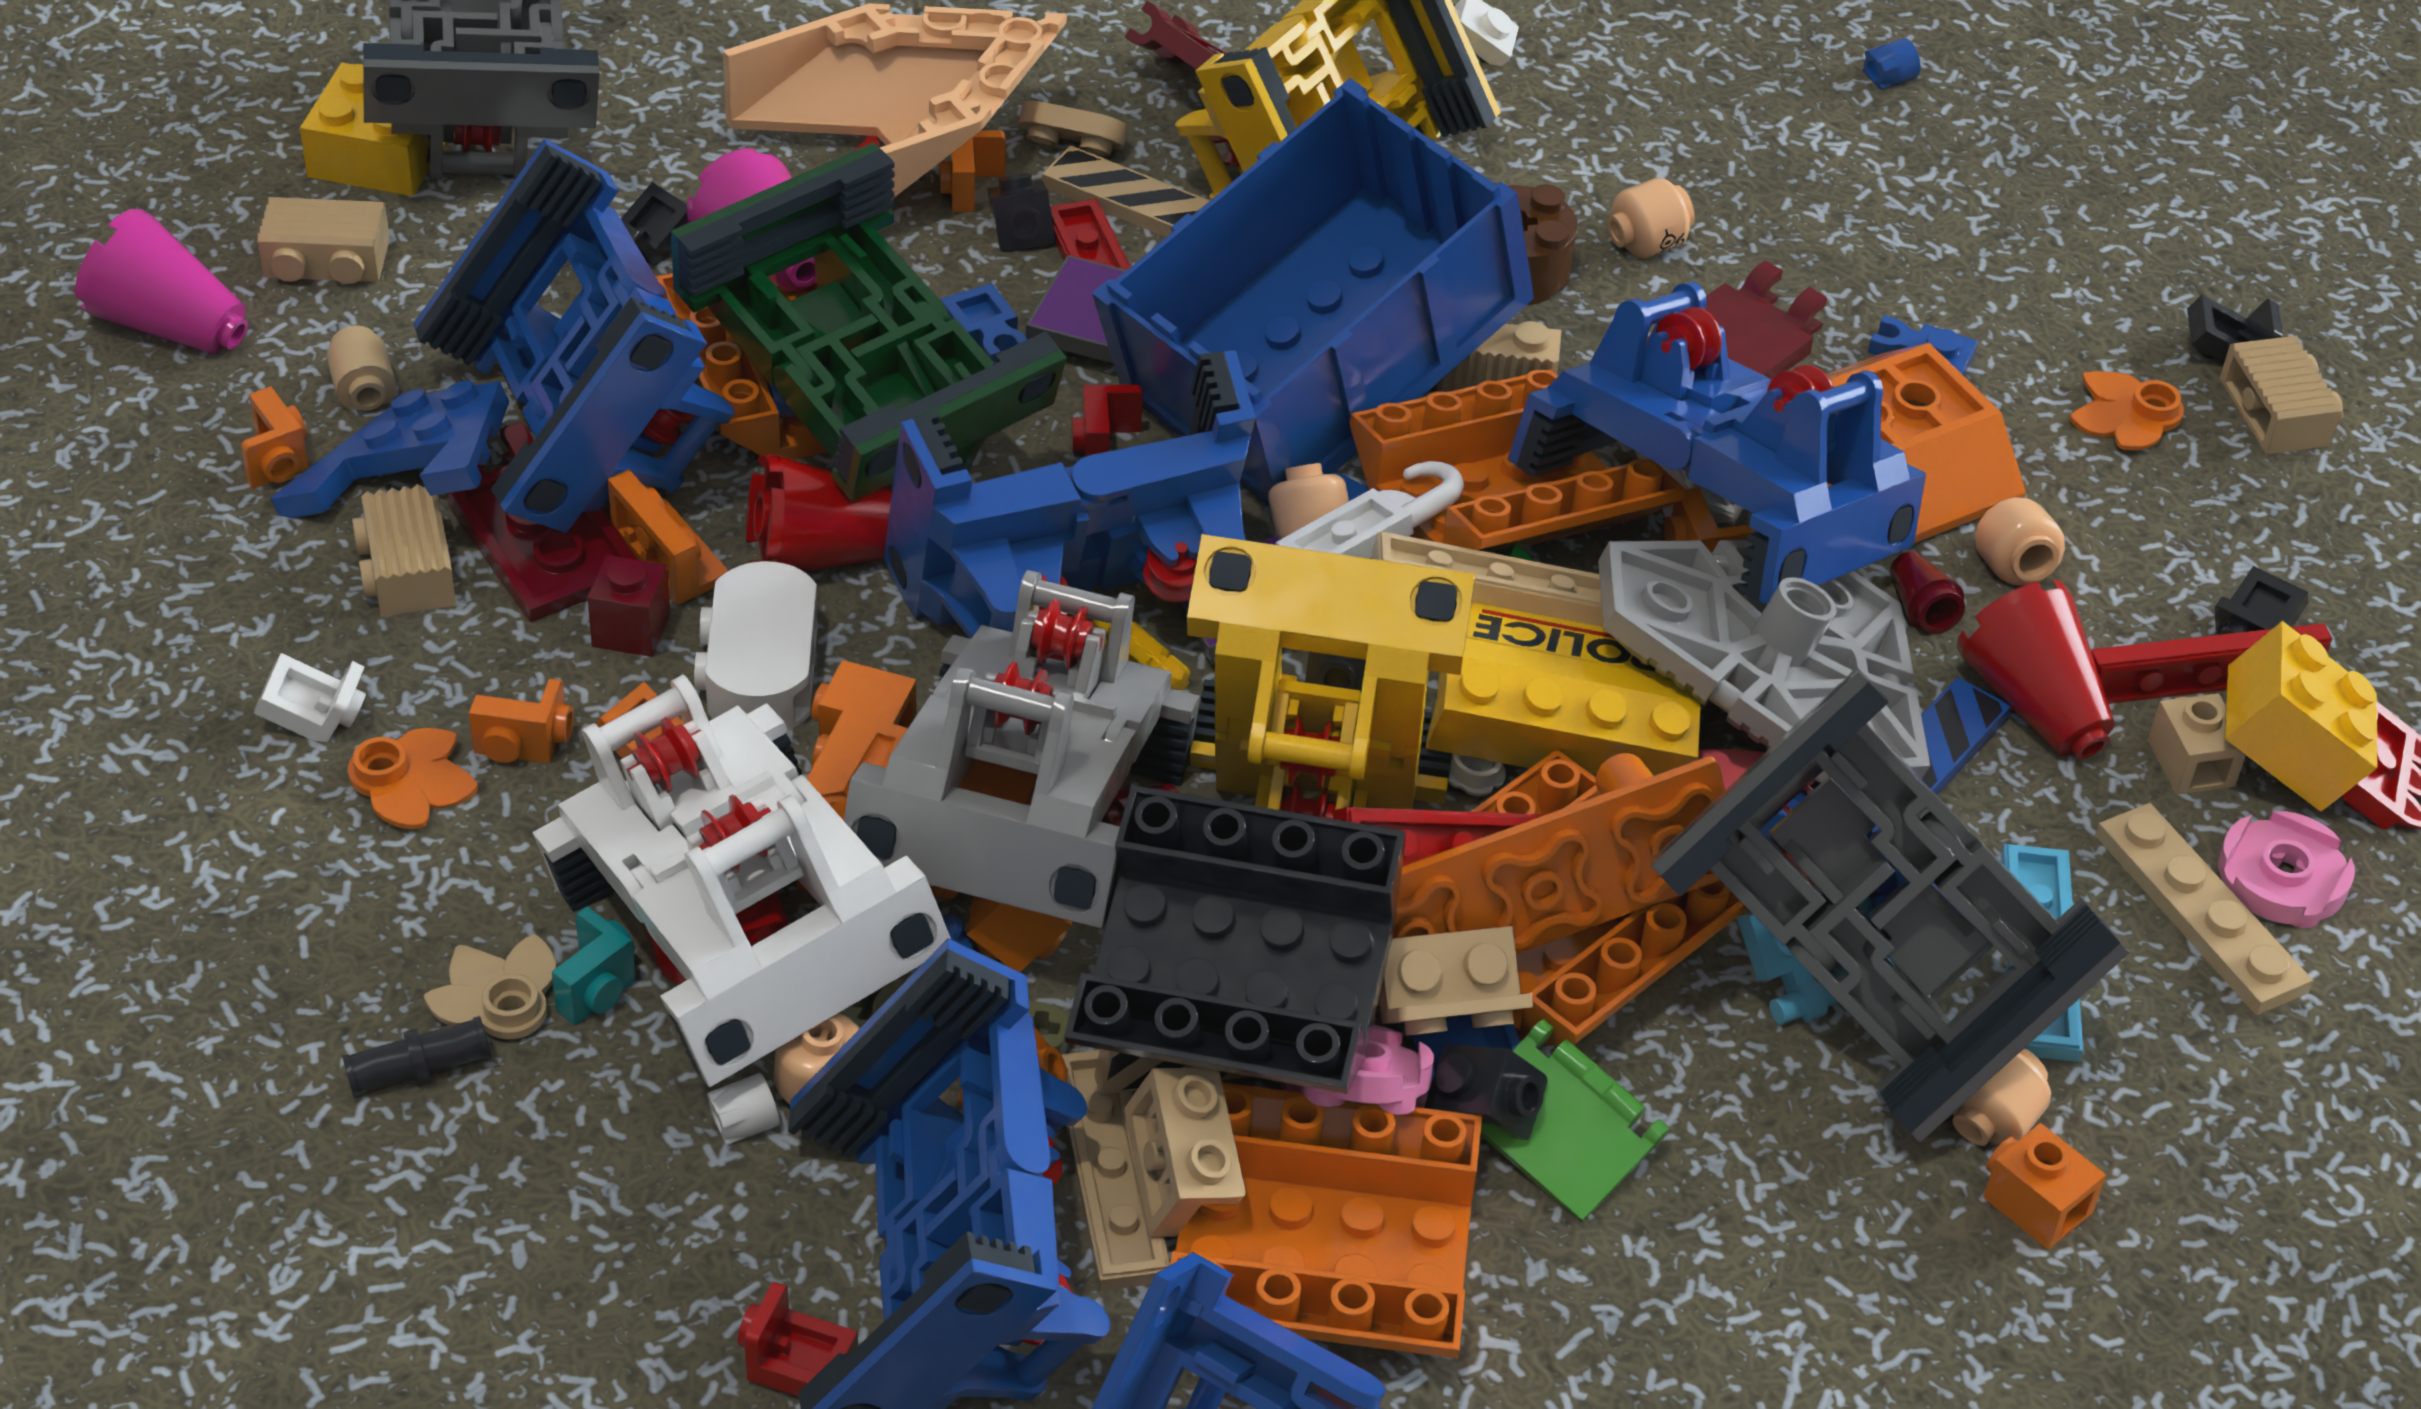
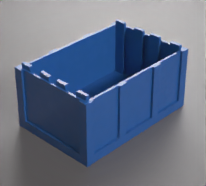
(1338, 274)

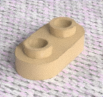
(1092, 130)

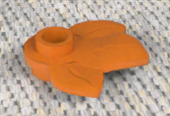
(2128, 409)
(413, 776)

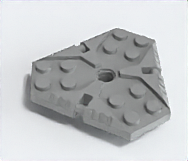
(1757, 660)

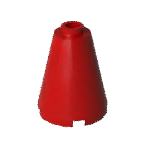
(809, 520)
(2042, 666)

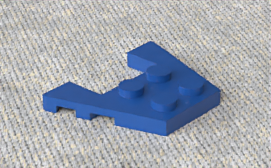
(418, 430)

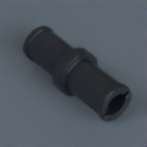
(416, 1057)

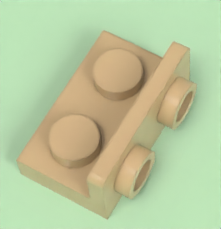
(1451, 978)
(1182, 1146)

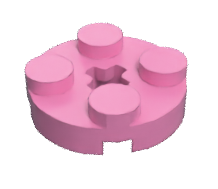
(2298, 898)
(1387, 1077)

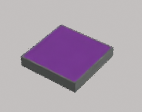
(1070, 311)

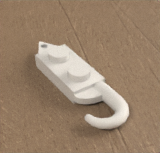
(1355, 524)

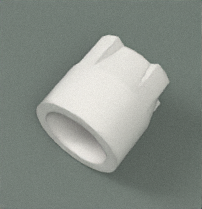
(743, 1108)

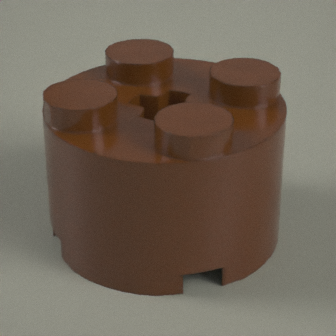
(1548, 236)

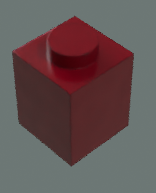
(629, 605)

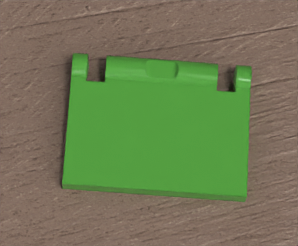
(1582, 1130)

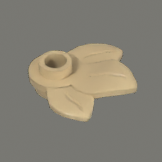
(489, 984)

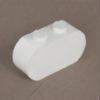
(759, 642)

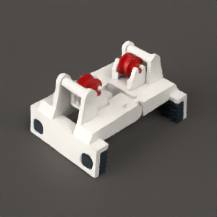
(705, 831)

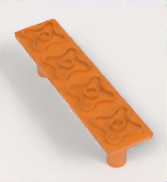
(1566, 865)

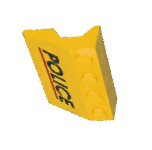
(1561, 686)

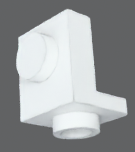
(1488, 30)
(309, 699)

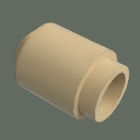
(360, 368)

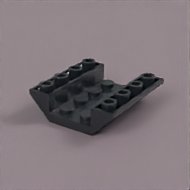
(1242, 940)

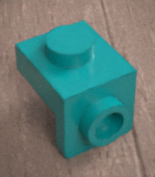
(597, 972)

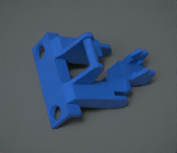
(1232, 1349)

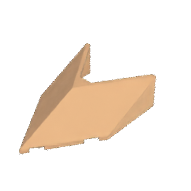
(899, 77)

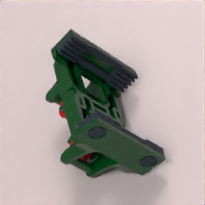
(872, 335)

